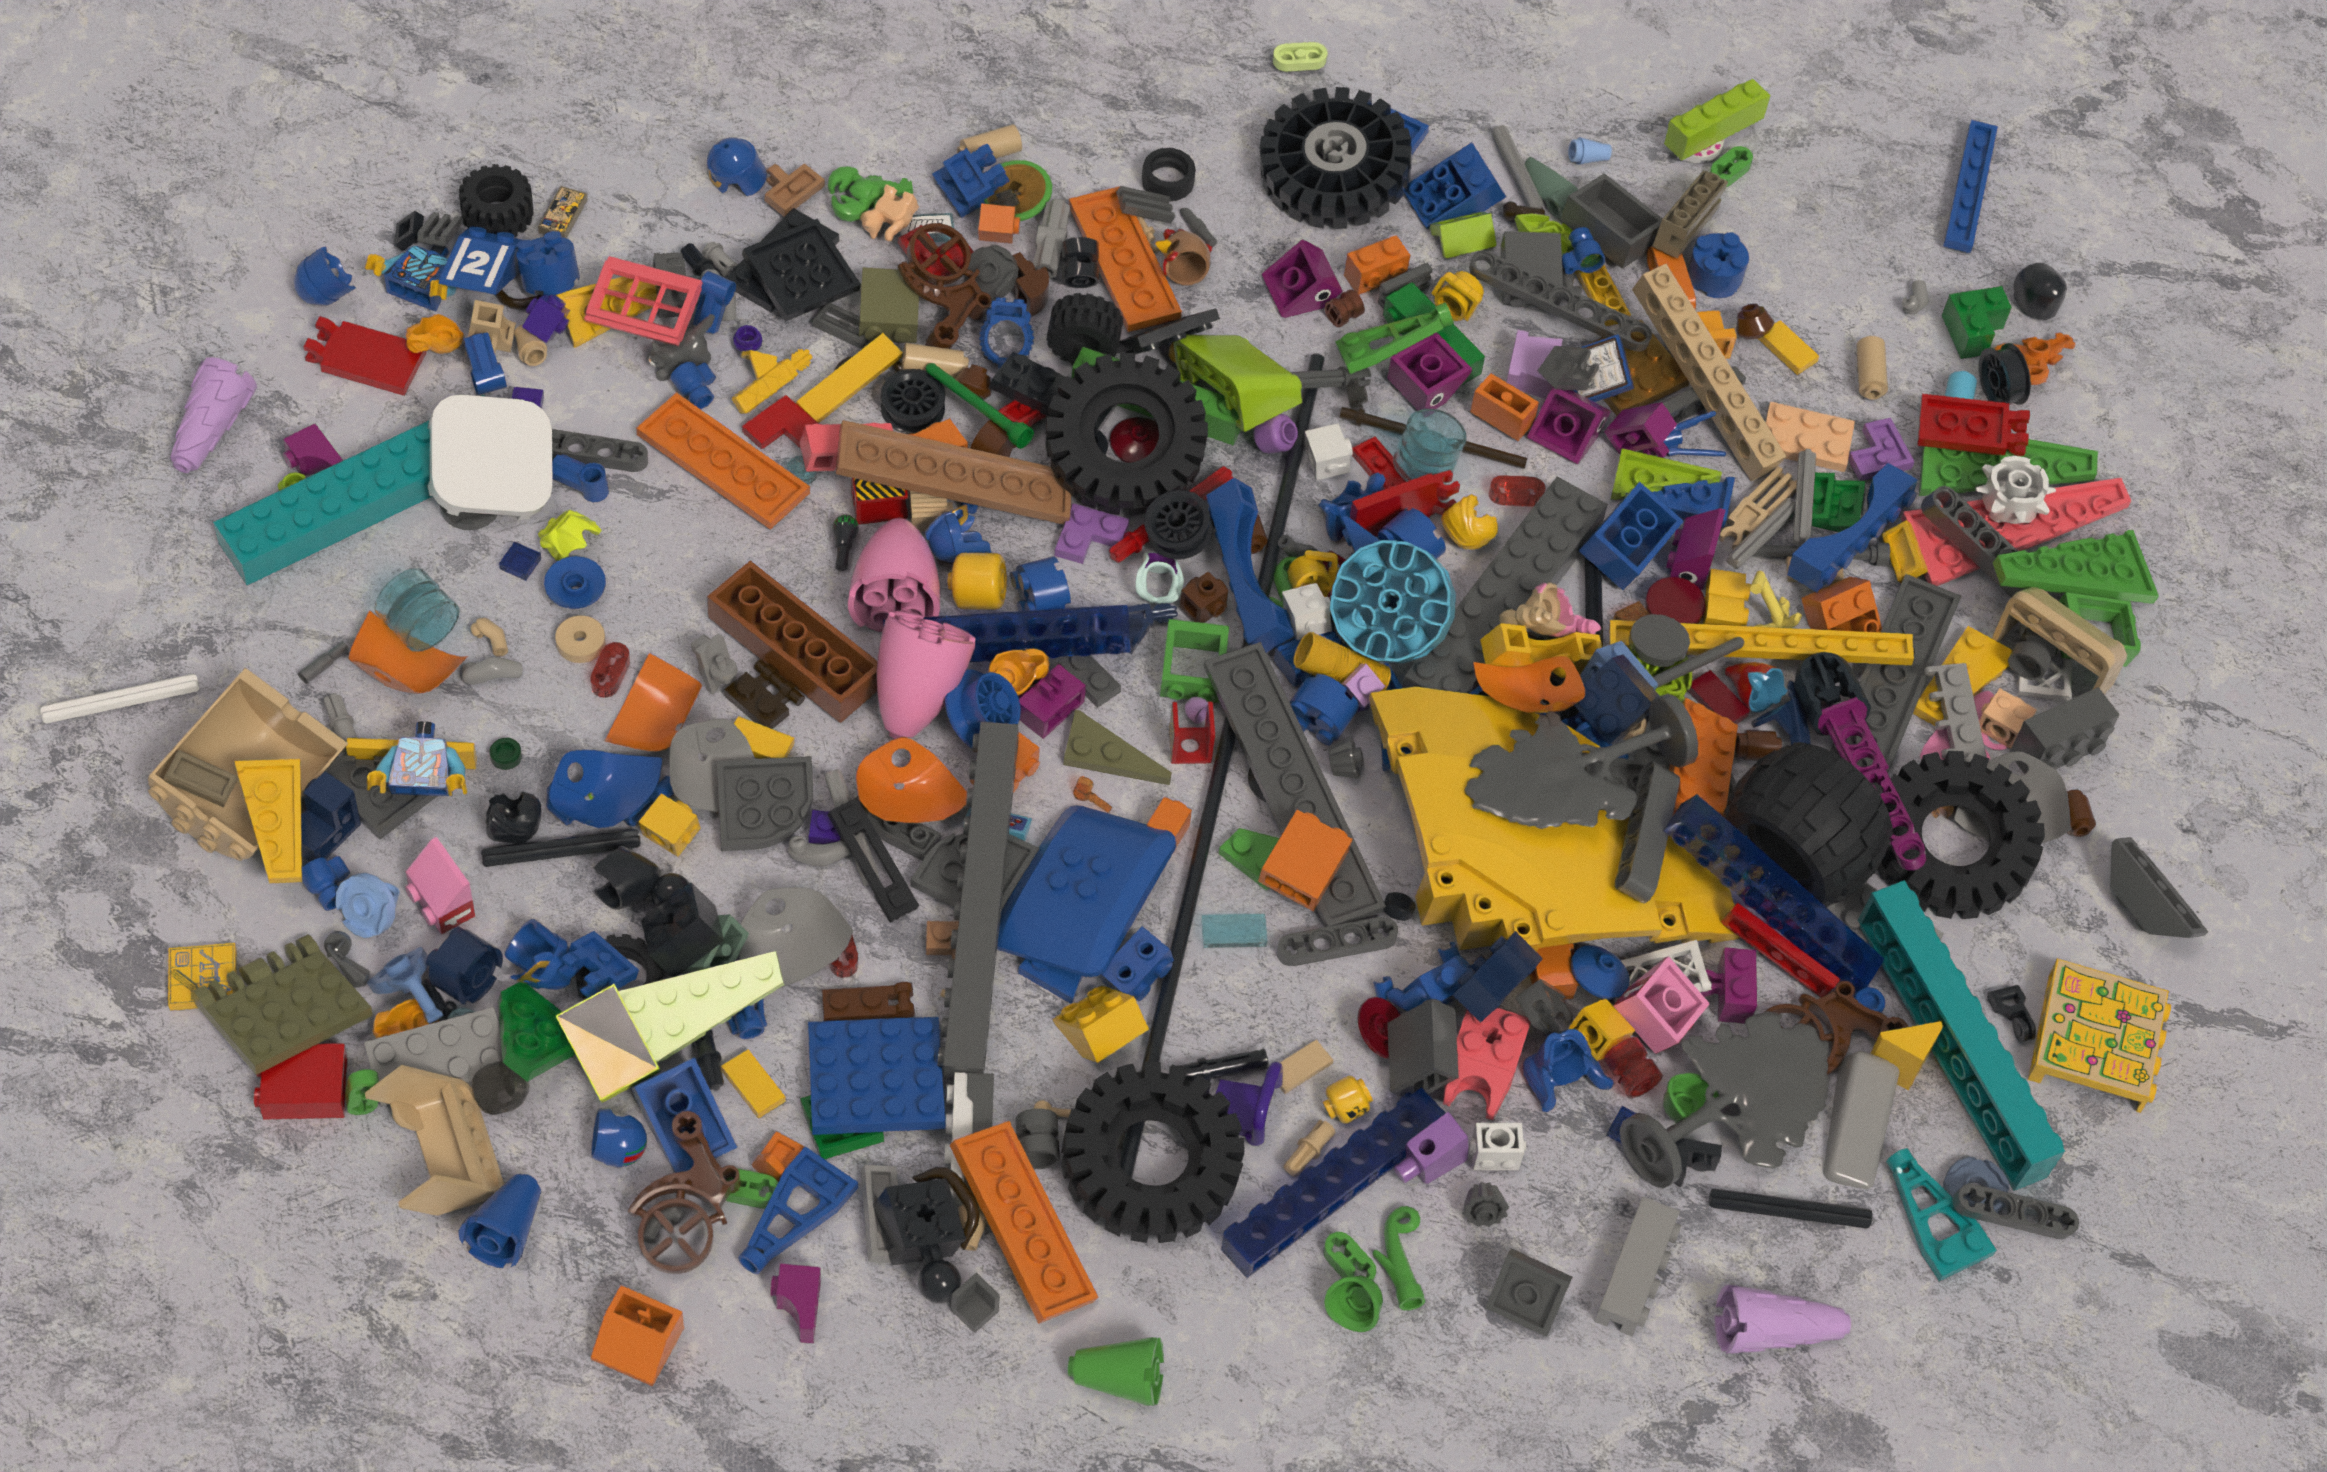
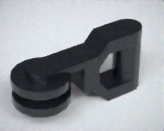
(2023, 1024)

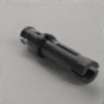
(1227, 1065)

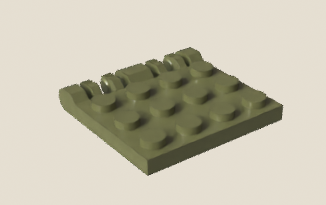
(282, 1009)

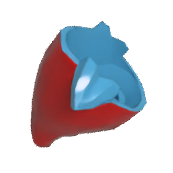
(1757, 684)

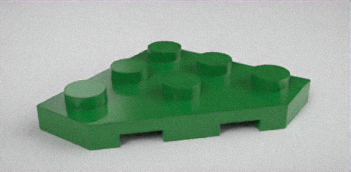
(530, 1032)

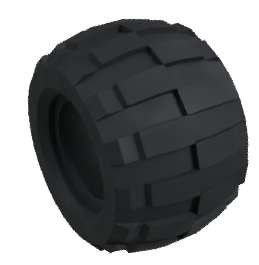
(1813, 819)

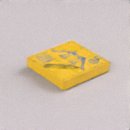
(196, 967)

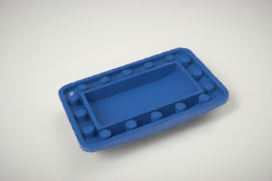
(1083, 890)

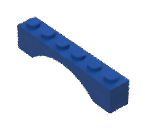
(1234, 516)
(1822, 557)

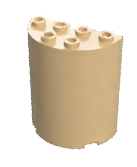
(241, 725)

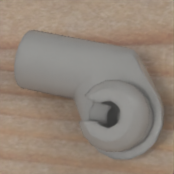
(1917, 300)

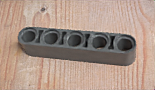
(1974, 529)
(1645, 833)

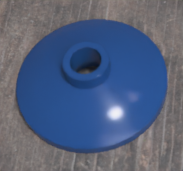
(571, 573)
(1600, 972)

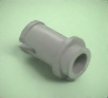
(719, 258)

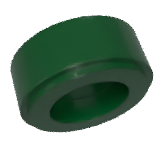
(505, 753)

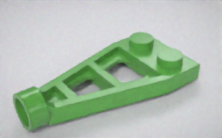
(1355, 346)

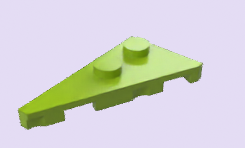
(1656, 473)

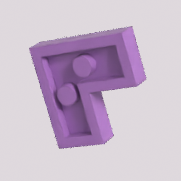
(1885, 448)
(1088, 526)

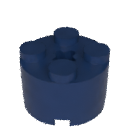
(464, 966)

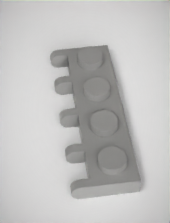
(1958, 709)

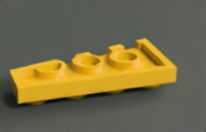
(578, 300)
(1984, 661)
(274, 808)

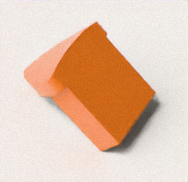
(777, 1156)

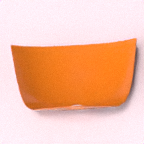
(394, 664)
(1530, 684)
(654, 707)
(928, 789)

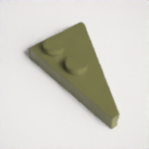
(1100, 750)

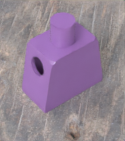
(1434, 1151)

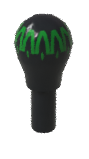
(844, 531)

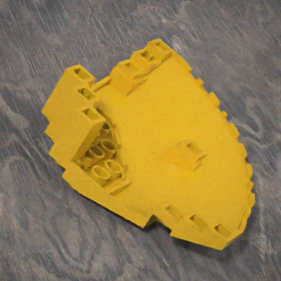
(1513, 876)

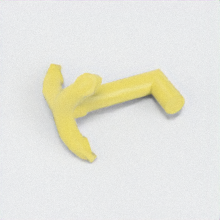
(1778, 611)

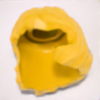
(1467, 529)

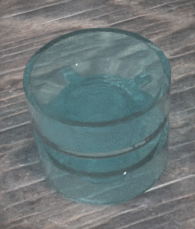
(1429, 444)
(417, 609)

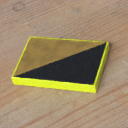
(608, 1043)

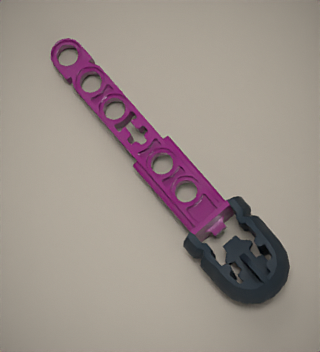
(1846, 720)

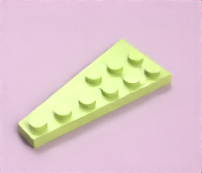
(687, 1006)

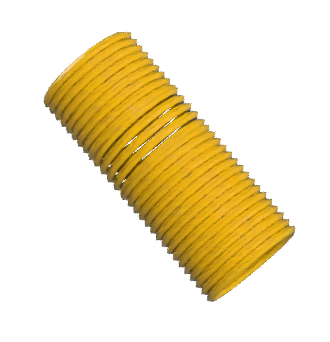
(1323, 655)

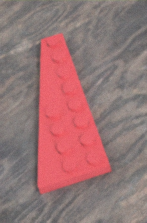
(2069, 509)

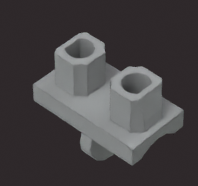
(714, 661)

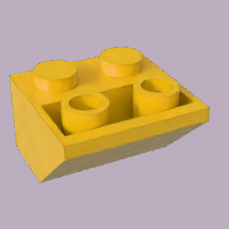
(1101, 1023)

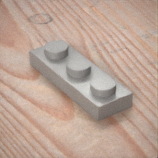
(874, 1180)

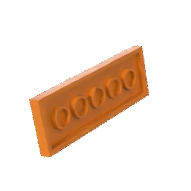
(1126, 261)
(723, 460)
(1713, 766)
(1023, 1222)

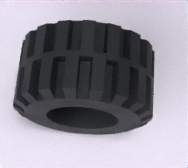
(496, 185)
(1086, 323)

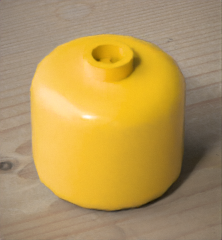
(978, 581)

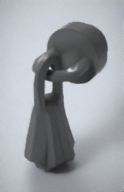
(338, 946)

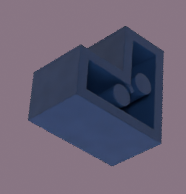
(329, 816)
(1494, 977)

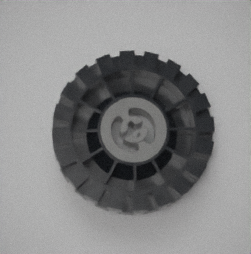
(1340, 182)

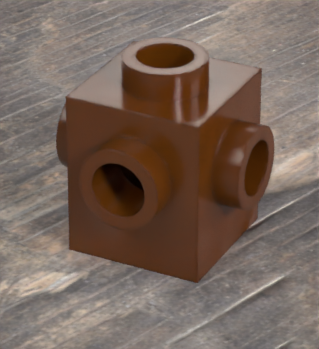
(1204, 598)

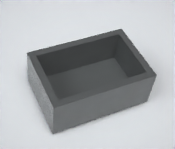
(1614, 218)
(2067, 731)

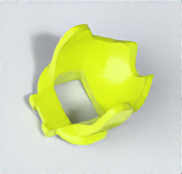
(565, 533)

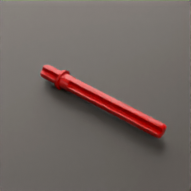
(1136, 539)

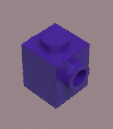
(546, 317)

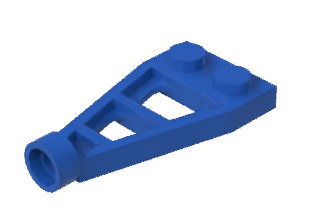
(816, 1177)

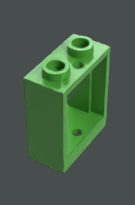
(2109, 610)
(1191, 636)

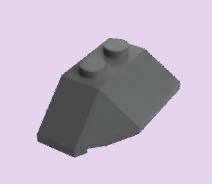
(2149, 893)

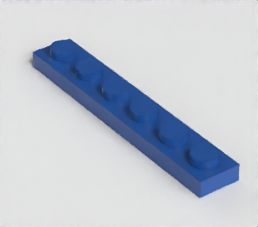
(1970, 186)

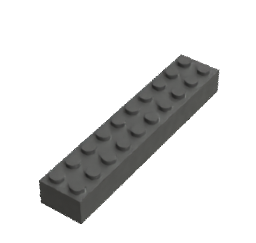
(1535, 553)

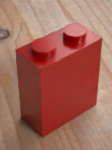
(305, 1085)

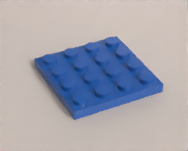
(875, 1075)

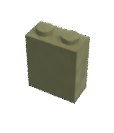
(888, 306)

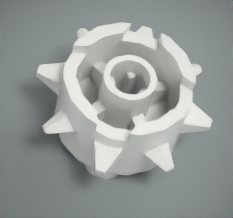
(2015, 490)

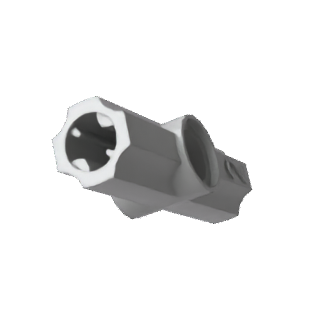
(1051, 235)

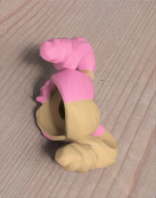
(1549, 614)

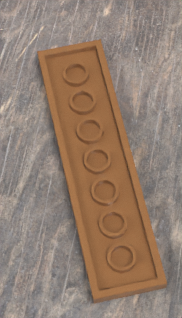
(951, 472)

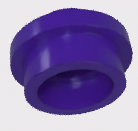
(747, 338)

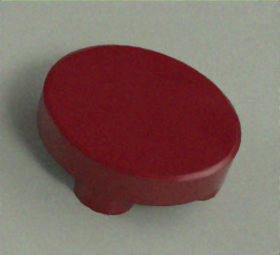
(1676, 599)

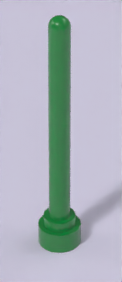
(1018, 433)

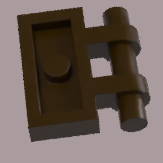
(759, 703)

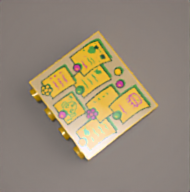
(2100, 1032)

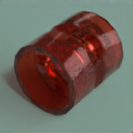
(1631, 1064)

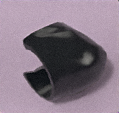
(2039, 290)
(629, 878)

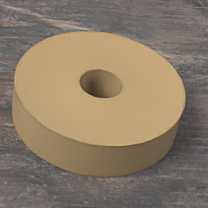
(580, 627)

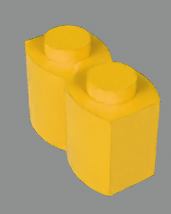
(1725, 598)

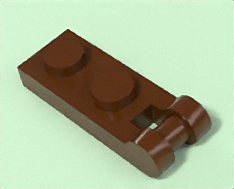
(868, 1002)

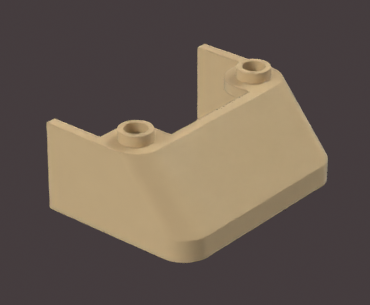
(2066, 632)
(450, 1137)

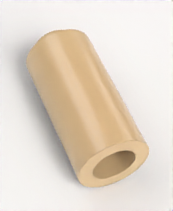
(1001, 141)
(918, 357)
(1872, 367)

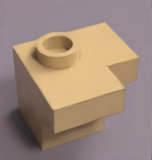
(490, 319)

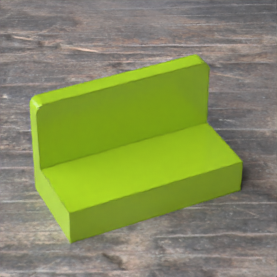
(1465, 234)

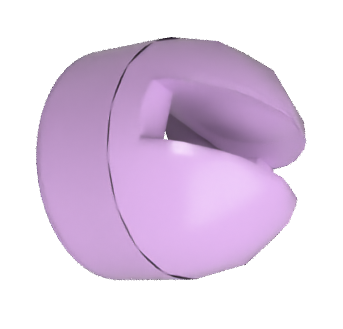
(1196, 709)

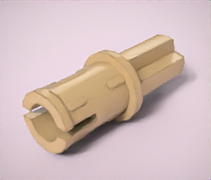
(1309, 1147)

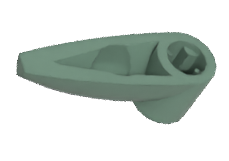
(1550, 185)

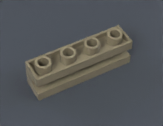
(1690, 214)

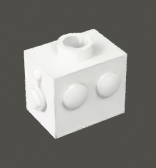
(1328, 451)
(1307, 610)
(1497, 1146)

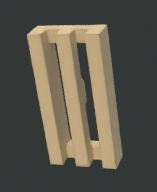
(1783, 480)

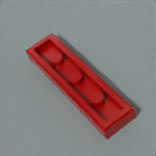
(1780, 950)

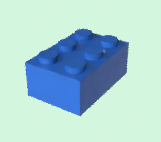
(1631, 536)

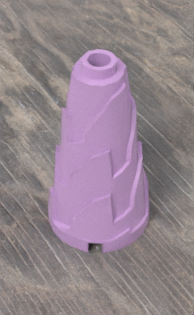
(210, 411)
(1767, 1320)

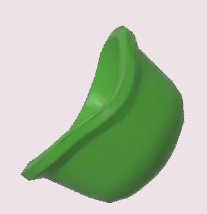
(1684, 1095)
(1354, 1303)

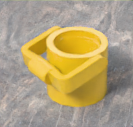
(1461, 294)
(1310, 570)

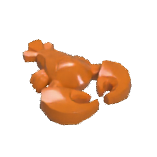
(2042, 352)

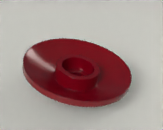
(1126, 440)
(1373, 1023)

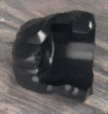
(513, 819)

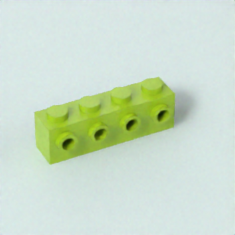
(1716, 119)

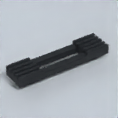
(896, 898)

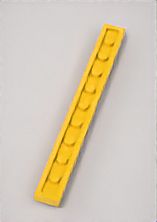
(1790, 642)

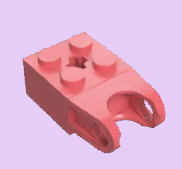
(1488, 1057)

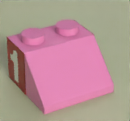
(439, 888)
(1662, 1005)

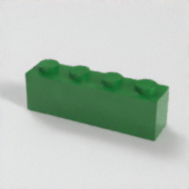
(1412, 302)

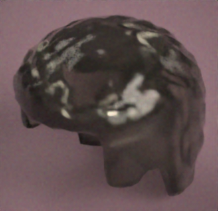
(498, 1088)

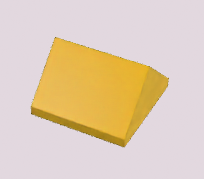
(1907, 1049)

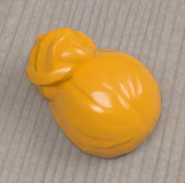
(434, 334)
(1021, 667)
(398, 1019)

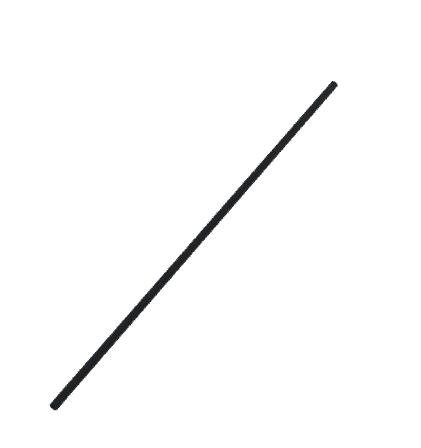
(1218, 777)

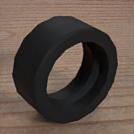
(1169, 158)

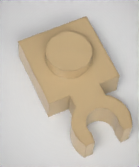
(1743, 521)

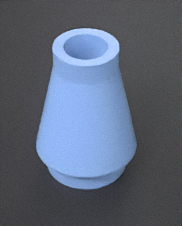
(1587, 151)

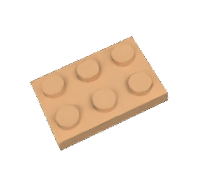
(1805, 429)

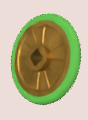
(1031, 182)

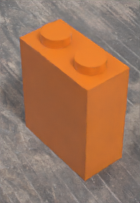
(1305, 859)

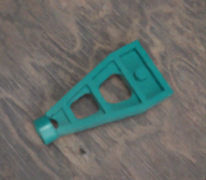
(1953, 1253)

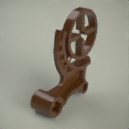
(959, 300)
(1841, 1016)
(704, 1180)

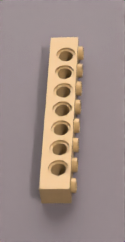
(1708, 372)

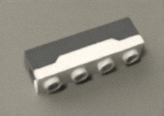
(971, 1113)

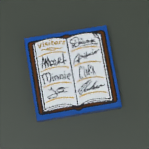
(1613, 371)

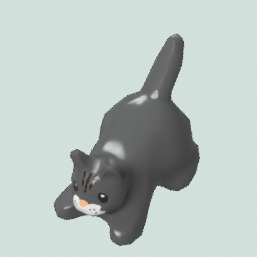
(691, 349)

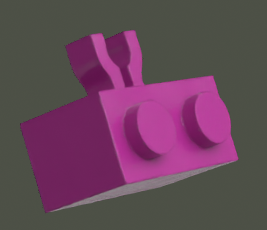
(1642, 429)
(1051, 701)
(1735, 985)

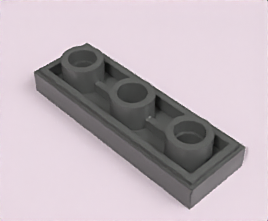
(909, 837)

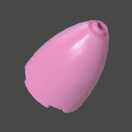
(894, 575)
(917, 669)

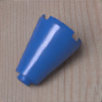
(503, 1222)

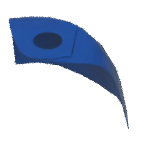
(616, 780)

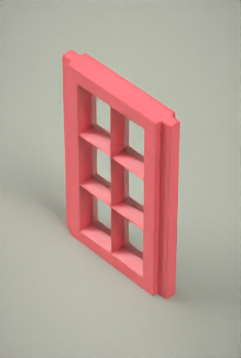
(648, 275)

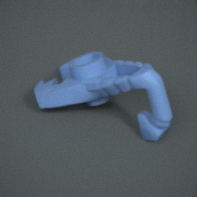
(404, 975)

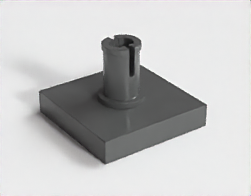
(1528, 1292)

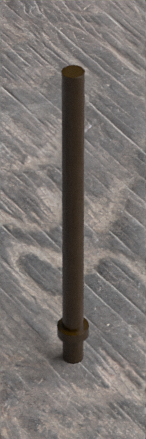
(1361, 417)

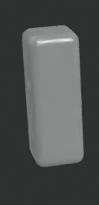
(1859, 1119)

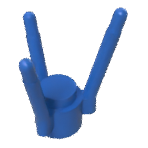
(1675, 438)
(749, 1022)

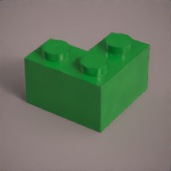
(1974, 317)

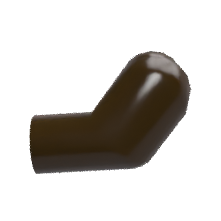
(1511, 209)

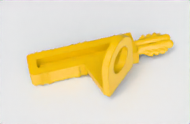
(769, 377)

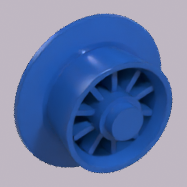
(979, 700)

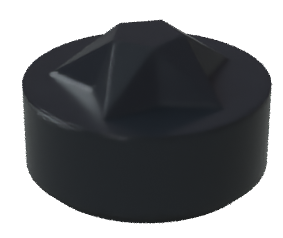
(1399, 906)

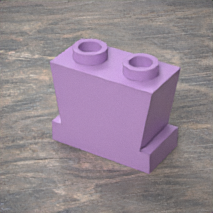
(1525, 361)

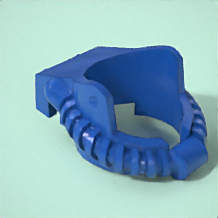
(1012, 311)

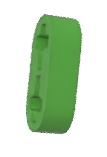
(1735, 170)
(356, 1086)
(751, 1184)
(1355, 1256)

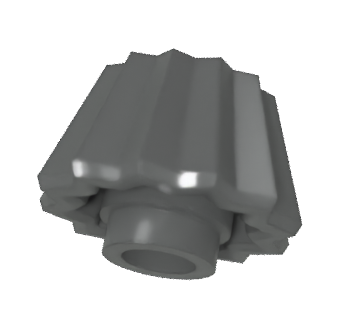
(1346, 758)
(1485, 1205)

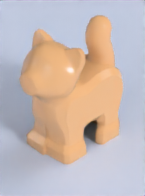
(890, 210)

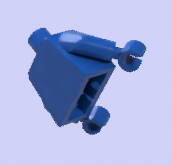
(1435, 984)

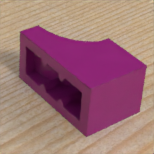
(309, 451)
(798, 1294)

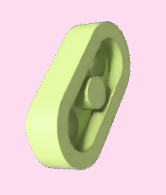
(1300, 56)

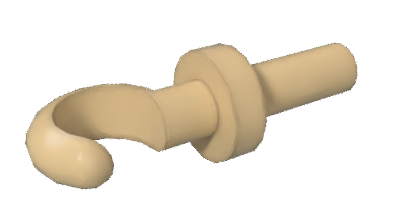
(1149, 231)

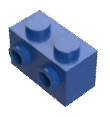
(1138, 965)

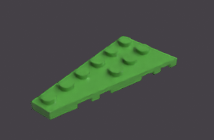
(1964, 471)
(2087, 566)

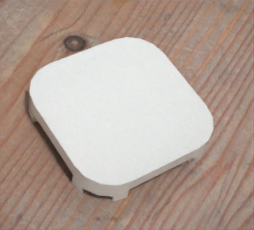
(490, 456)

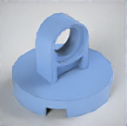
(367, 904)

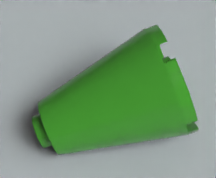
(1121, 1369)

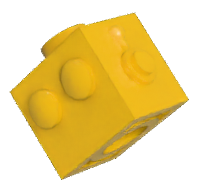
(670, 824)
(1602, 1027)

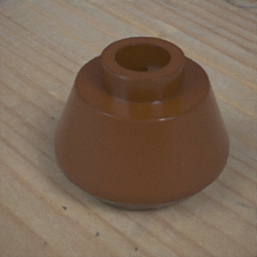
(1753, 322)
(976, 380)

